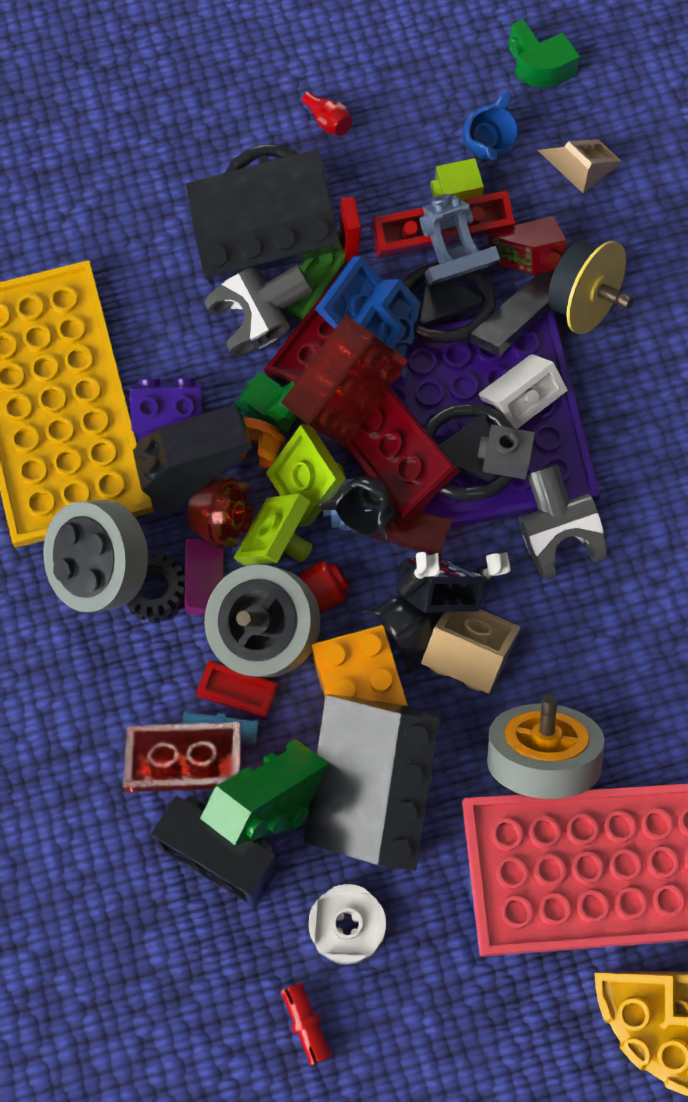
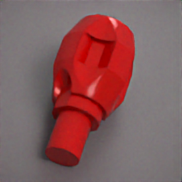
(329, 114)

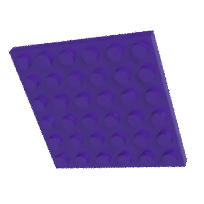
(456, 374)

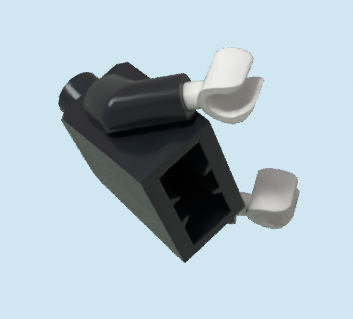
(444, 586)

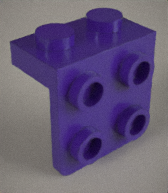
(163, 404)

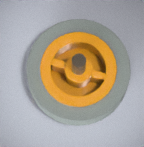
(545, 750)

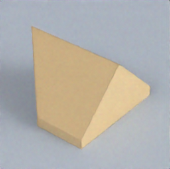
(582, 162)

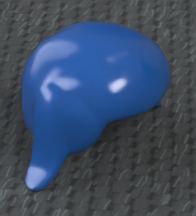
(491, 130)

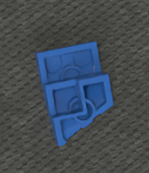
(376, 304)

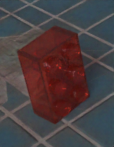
(344, 381)

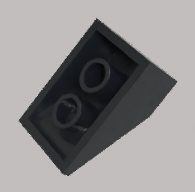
(189, 455)

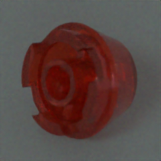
(220, 512)

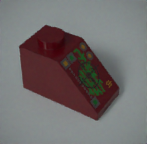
(529, 246)

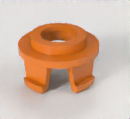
(267, 439)

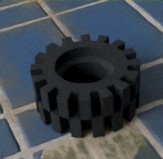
(171, 599)

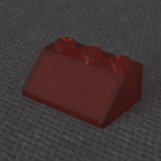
(181, 756)

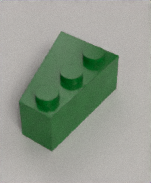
(266, 798)

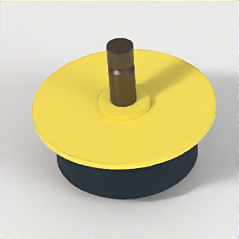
(589, 284)

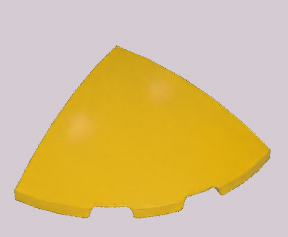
(649, 1020)

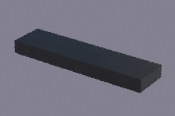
(514, 316)

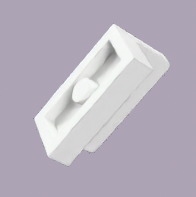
(525, 389)

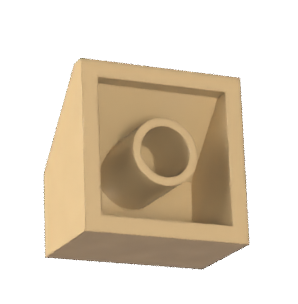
(470, 647)

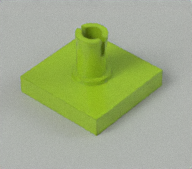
(306, 469)
(274, 532)

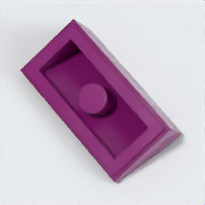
(202, 573)

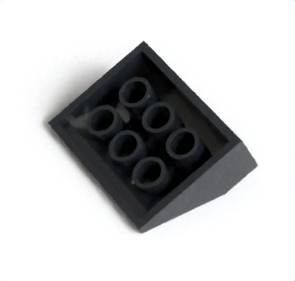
(263, 216)
(375, 780)

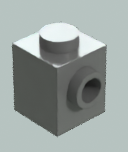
(506, 451)

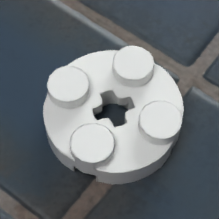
(331, 908)

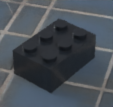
(239, 869)

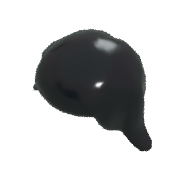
(361, 495)
(406, 625)

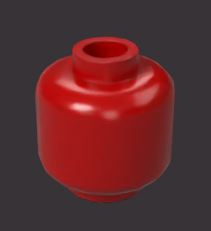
(326, 583)

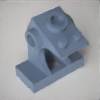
(444, 214)

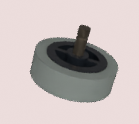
(95, 555)
(262, 621)

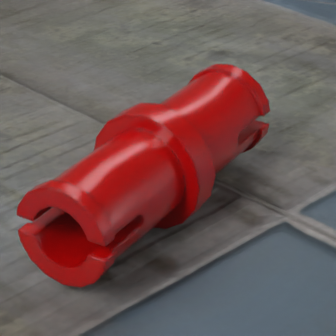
(306, 1023)

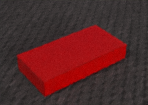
(349, 228)
(237, 691)

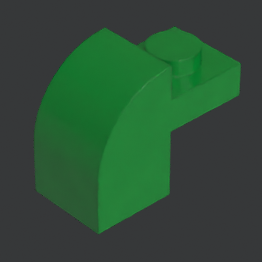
(545, 62)
(263, 401)

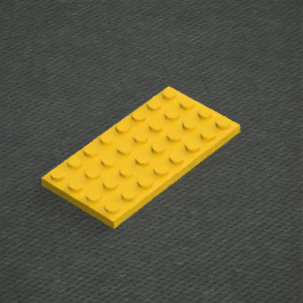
(60, 404)

